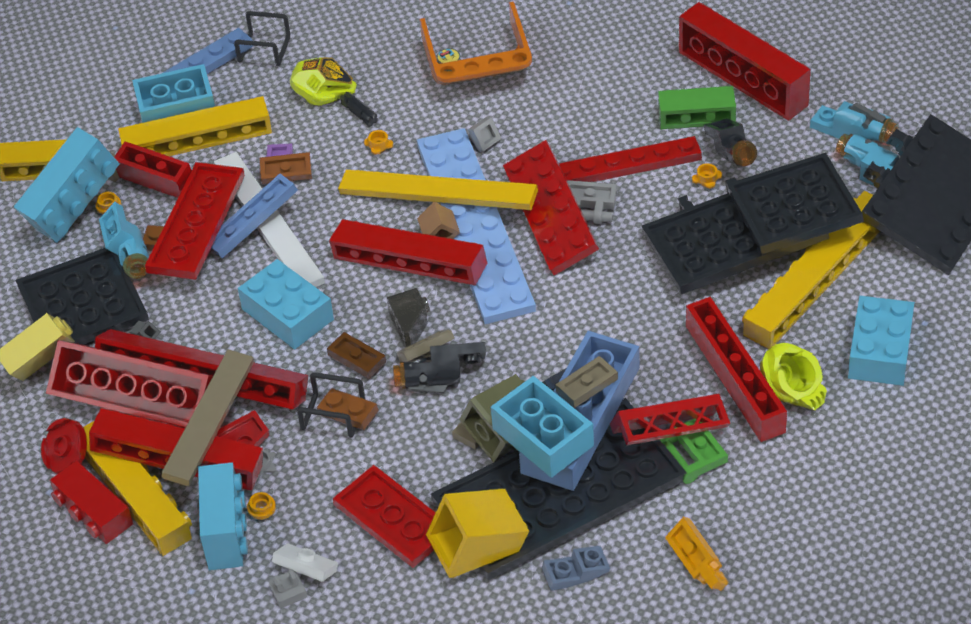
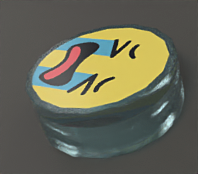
(448, 55)

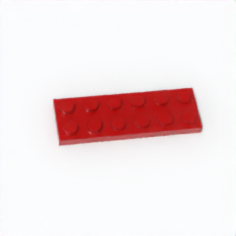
(555, 212)
(195, 221)

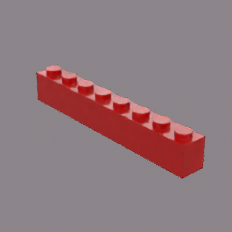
(262, 383)

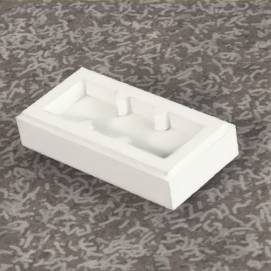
(305, 562)

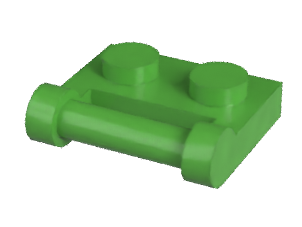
(702, 449)

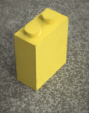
(34, 346)

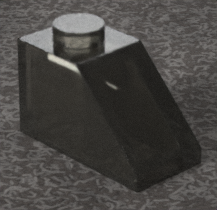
(408, 315)

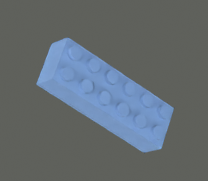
(599, 408)

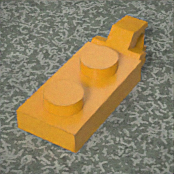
(696, 554)

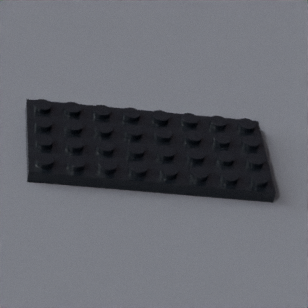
(612, 483)

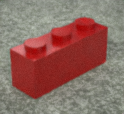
(152, 169)
(90, 502)

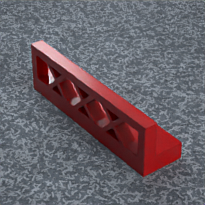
(673, 414)

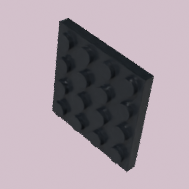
(794, 203)
(86, 293)

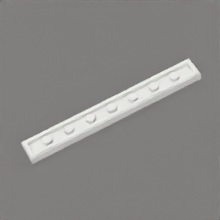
(275, 229)

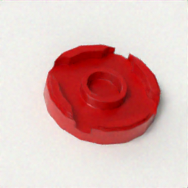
(63, 444)

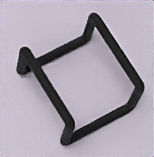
(278, 57)
(303, 421)

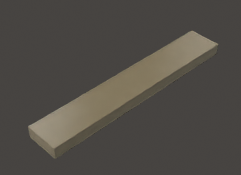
(207, 418)

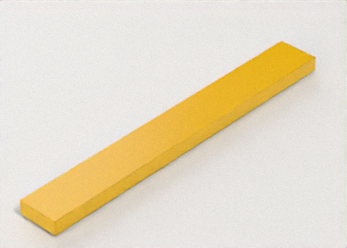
(438, 189)

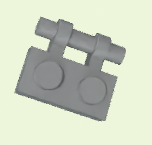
(596, 196)

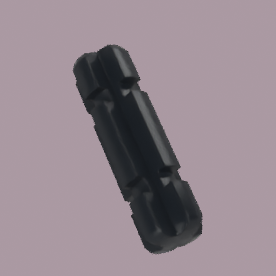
(359, 108)

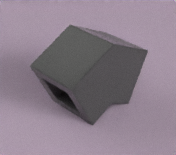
(145, 329)

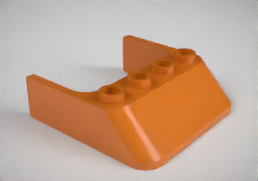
(480, 66)

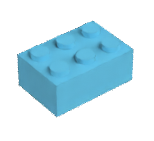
(173, 93)
(286, 304)
(881, 340)
(542, 426)
(222, 516)

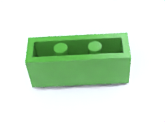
(695, 106)

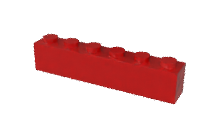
(408, 251)
(736, 369)
(154, 442)

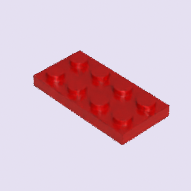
(388, 514)

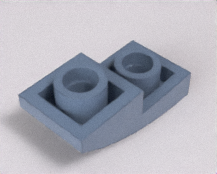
(581, 567)

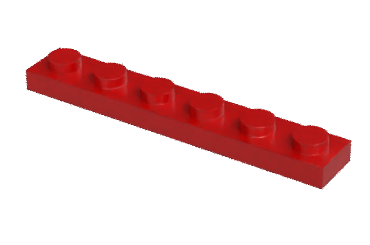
(633, 160)

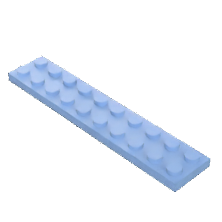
(502, 285)

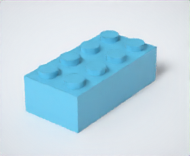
(67, 185)

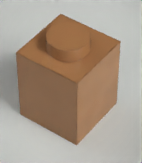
(438, 221)

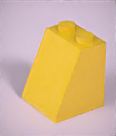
(475, 530)

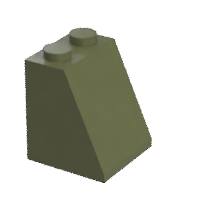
(478, 418)

